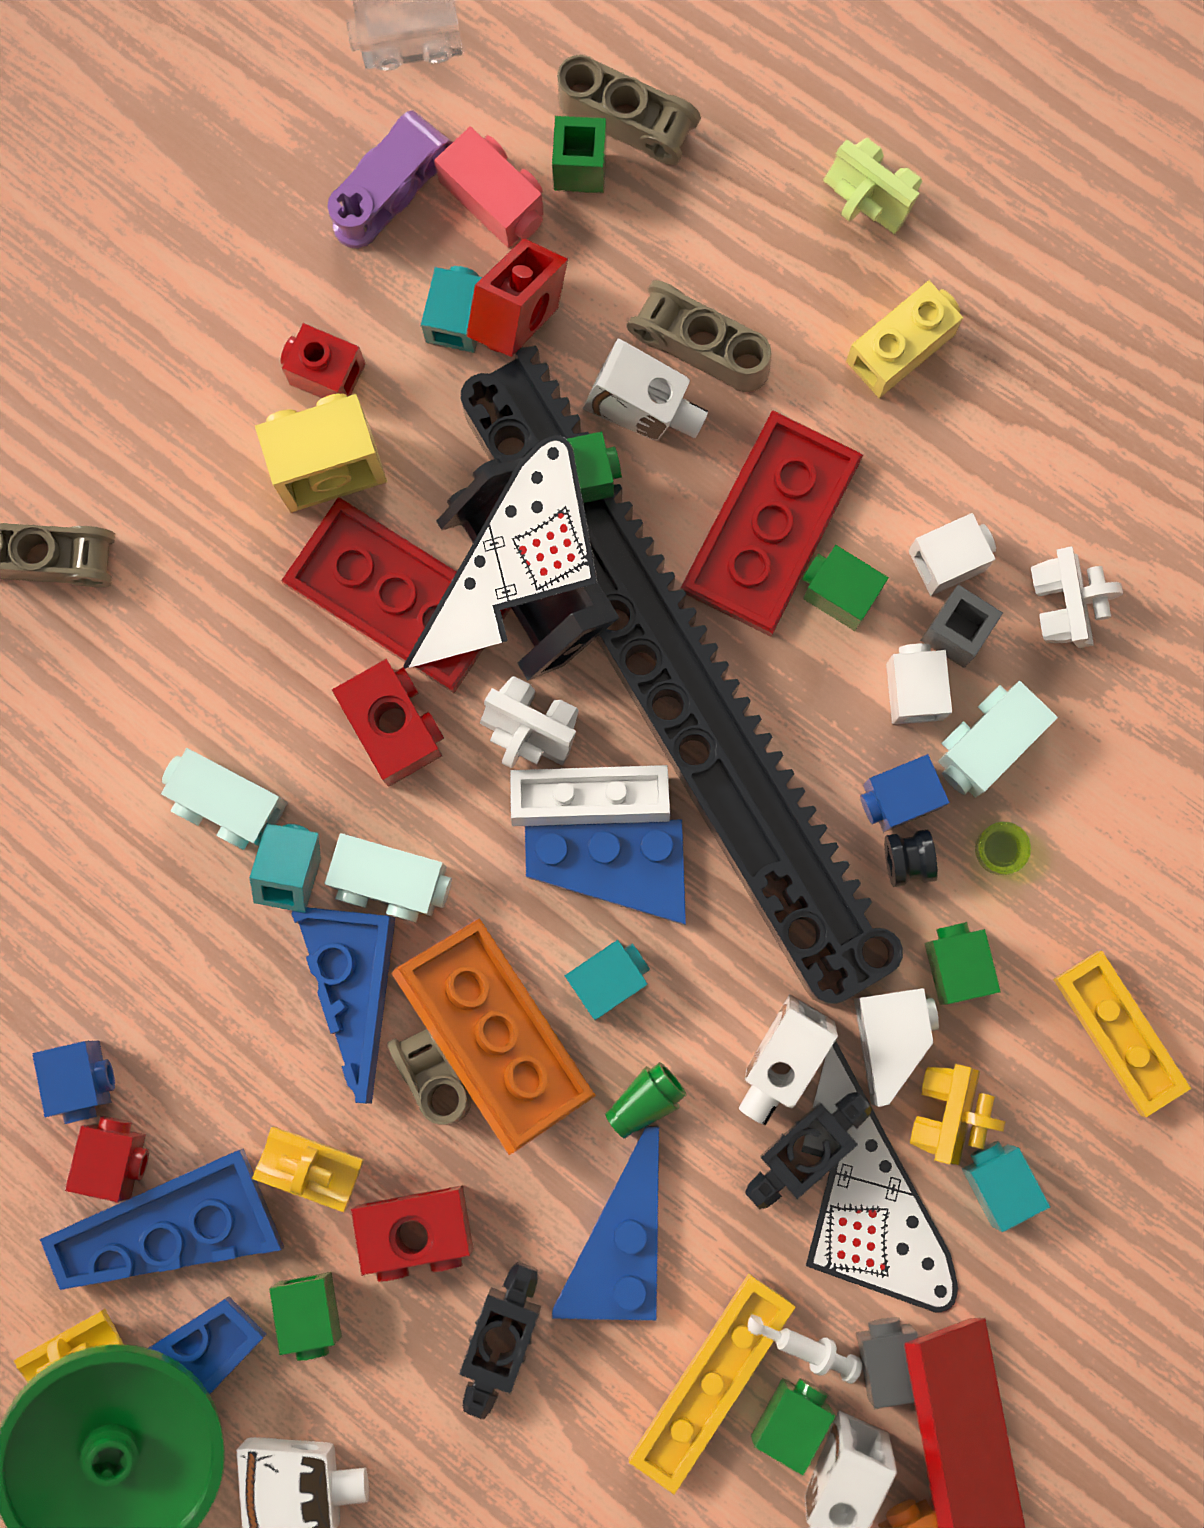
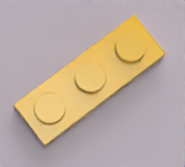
(1122, 1034)

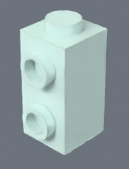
(996, 740)
(221, 796)
(387, 875)

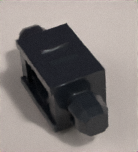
(765, 1189)
(487, 1375)

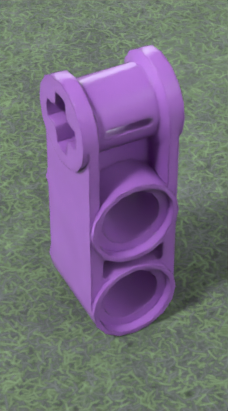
(385, 180)

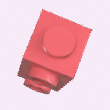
(490, 187)

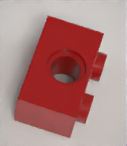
(516, 297)
(364, 702)
(379, 1239)

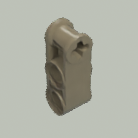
(654, 127)
(673, 318)
(73, 556)

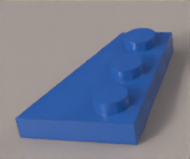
(614, 862)

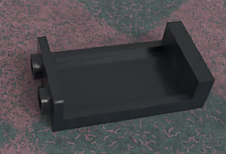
(555, 624)

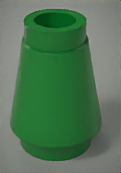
(646, 1100)

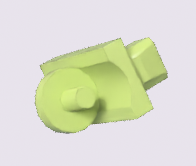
(872, 187)

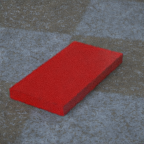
(771, 523)
(377, 586)
(964, 1428)

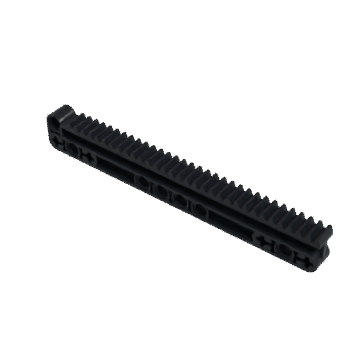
(739, 783)

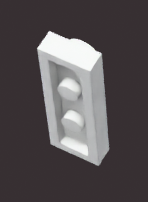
(589, 795)

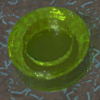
(1003, 848)

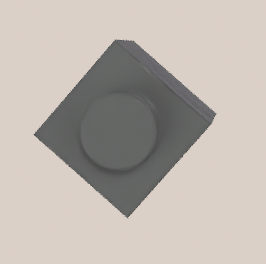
(962, 626)
(886, 1362)

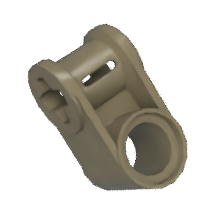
(427, 1073)

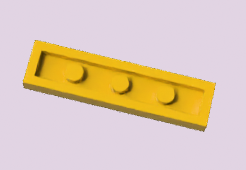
(709, 1385)

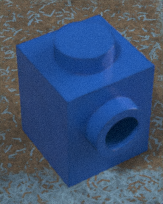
(903, 794)
(74, 1080)

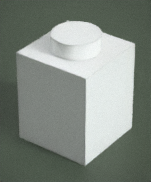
(953, 553)
(918, 685)

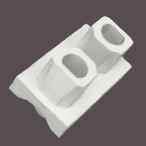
(1065, 575)
(525, 730)

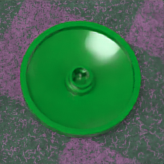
(110, 1444)

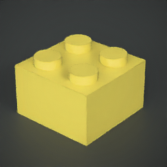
(320, 452)

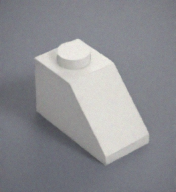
(894, 1038)

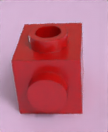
(321, 362)
(107, 1160)

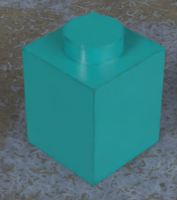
(449, 308)
(285, 867)
(608, 978)
(1004, 1185)

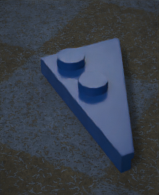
(352, 968)
(619, 1261)

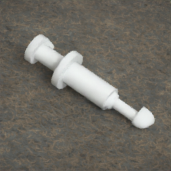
(819, 1354)

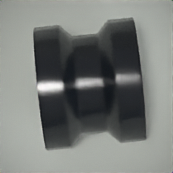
(911, 858)

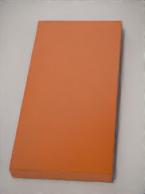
(493, 1035)

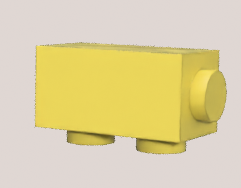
(905, 338)

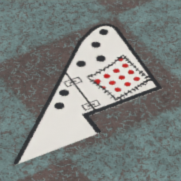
(525, 552)
(870, 1214)

